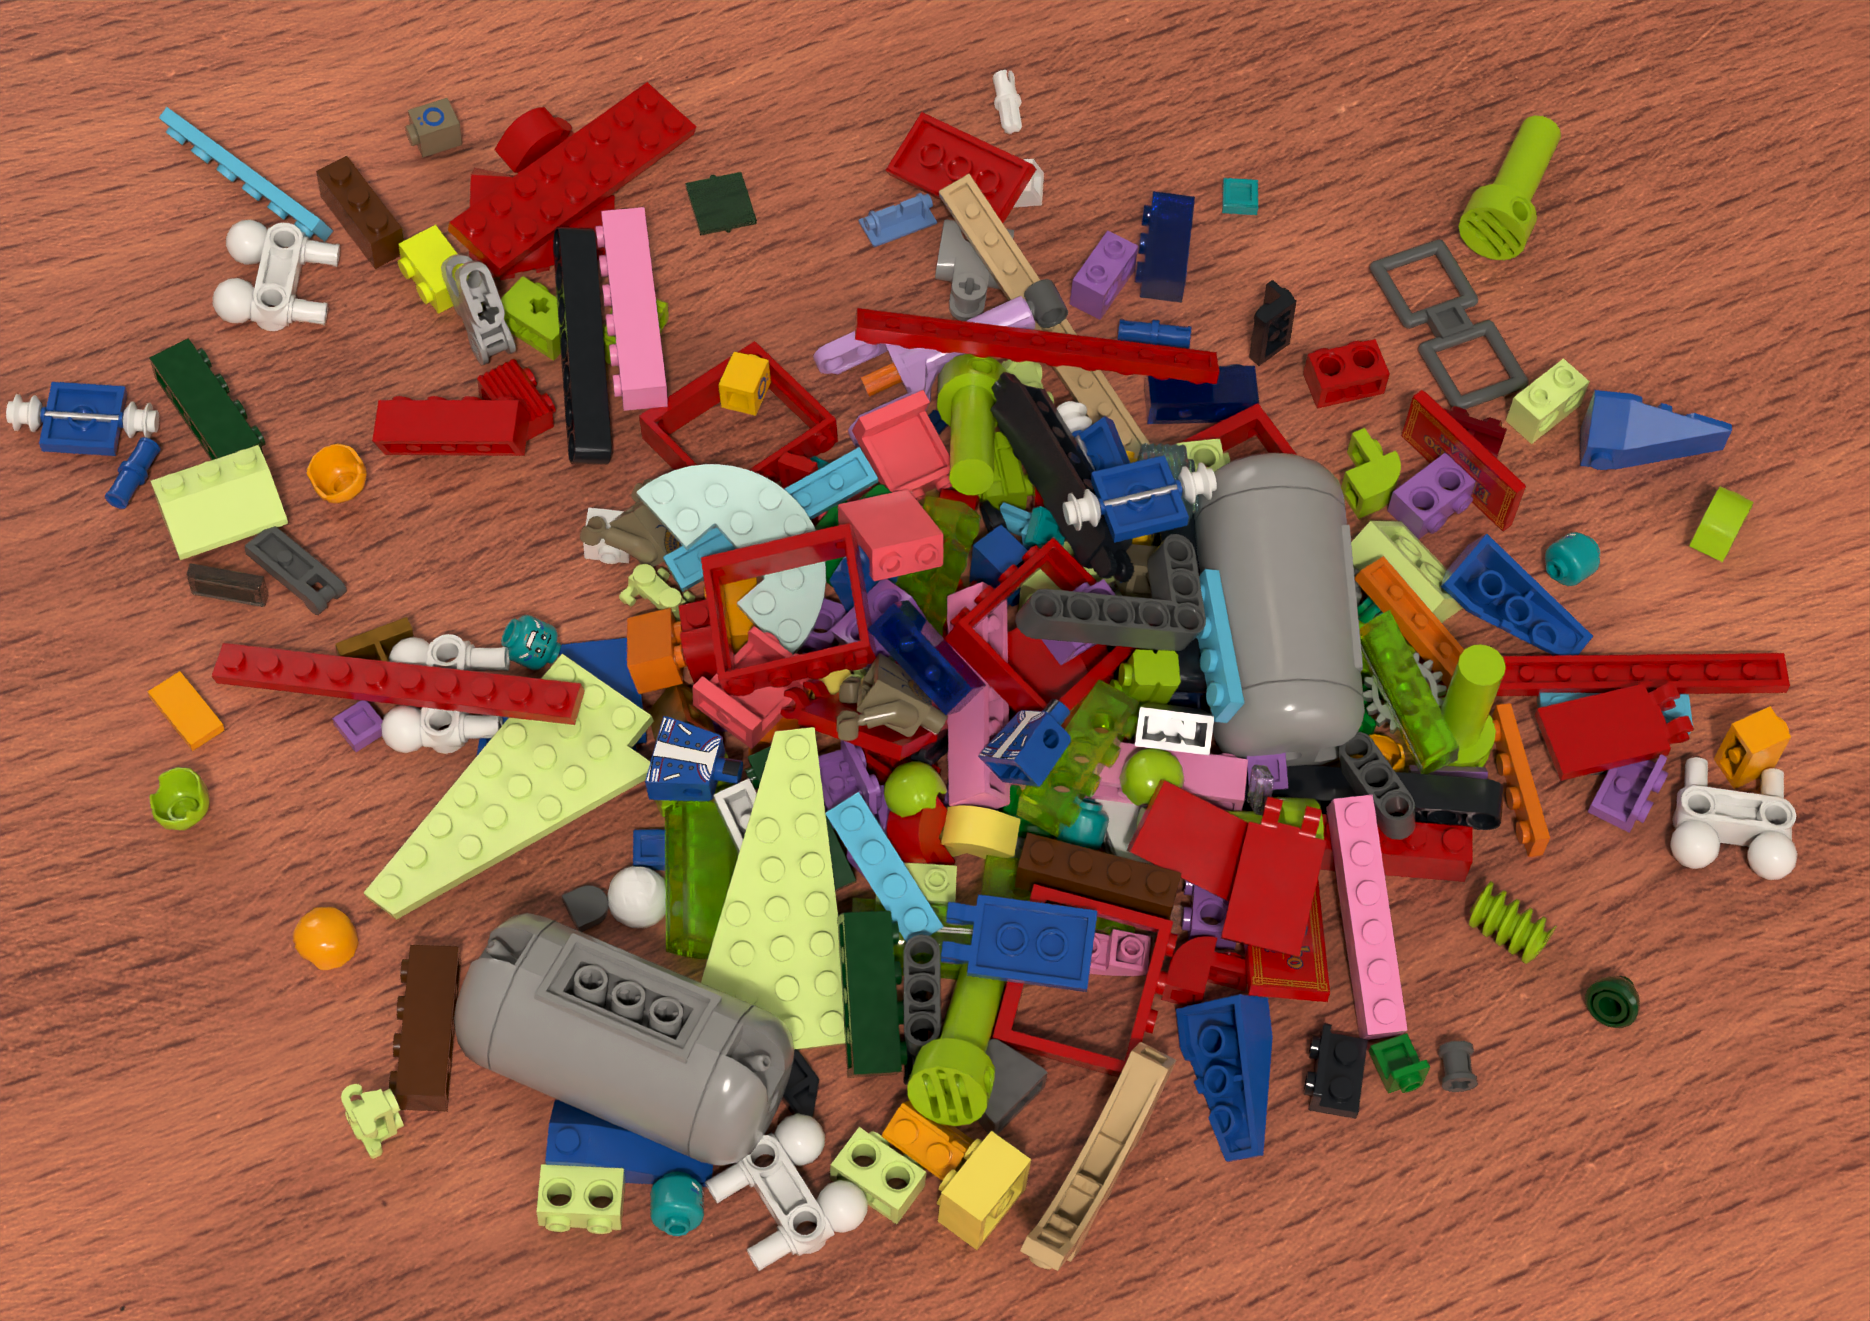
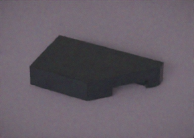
(801, 1087)

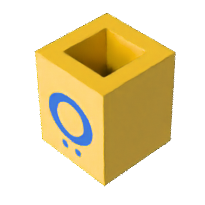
(744, 383)

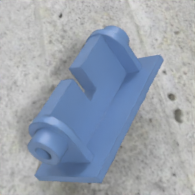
(898, 220)

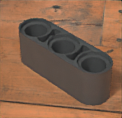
(1375, 769)
(919, 978)

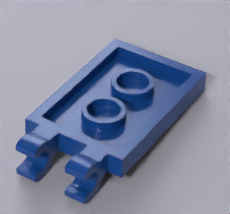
(609, 664)
(1024, 942)

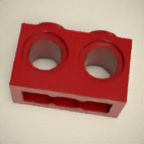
(1348, 379)

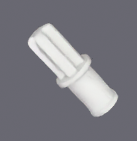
(1007, 101)

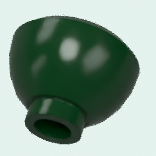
(1613, 1001)

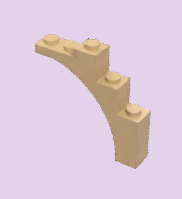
(1097, 1168)

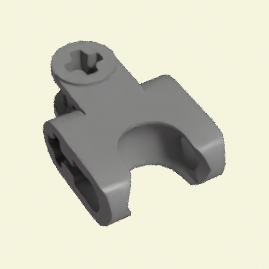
(965, 270)
(478, 306)

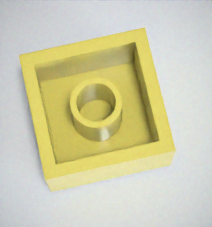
(982, 1189)

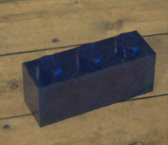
(1165, 246)
(1185, 402)
(926, 657)

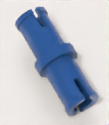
(1155, 333)
(132, 473)

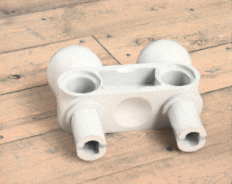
(276, 277)
(410, 728)
(1735, 820)
(837, 1209)

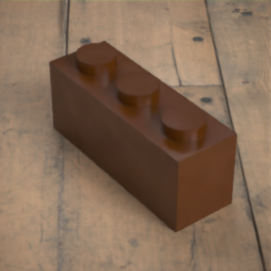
(360, 211)

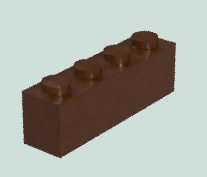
(1097, 876)
(427, 1028)

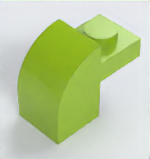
(1373, 479)
(1721, 524)

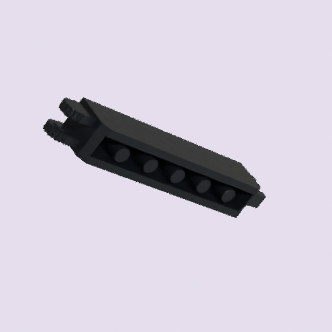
(1056, 469)

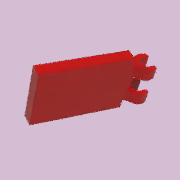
(823, 715)
(1611, 729)
(1190, 838)
(1275, 882)

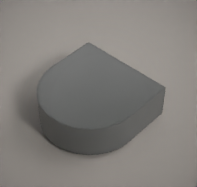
(586, 906)

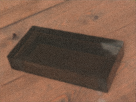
(227, 585)

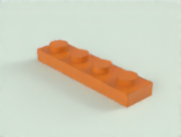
(1412, 616)
(1521, 790)

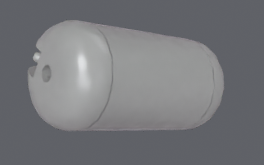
(1290, 606)
(624, 1039)

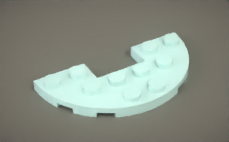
(748, 513)

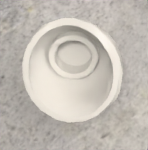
(637, 897)

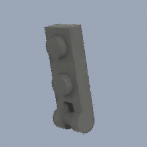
(295, 568)

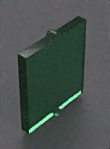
(720, 203)

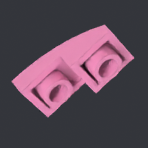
(1120, 954)

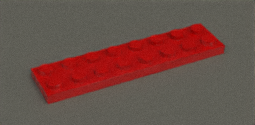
(571, 179)

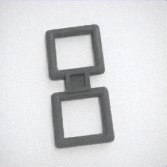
(1449, 324)

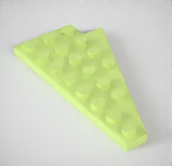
(519, 791)
(781, 910)

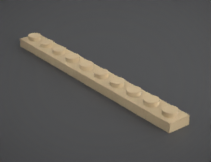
(1013, 277)

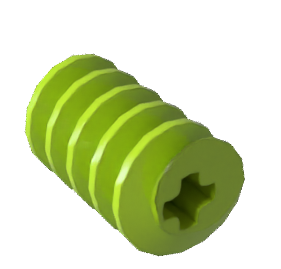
(1509, 924)

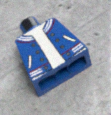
(1028, 745)
(688, 763)

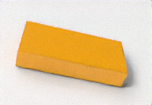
(186, 711)

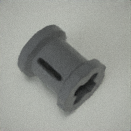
(1457, 1066)

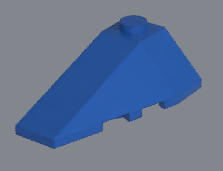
(1628, 433)
(1505, 595)
(1232, 1061)
(589, 1141)

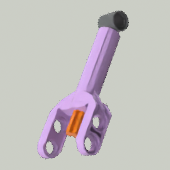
(920, 366)

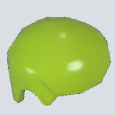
(1144, 771)
(913, 788)
(179, 799)

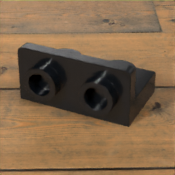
(1272, 323)
(1337, 1073)

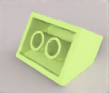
(219, 502)
(1410, 559)

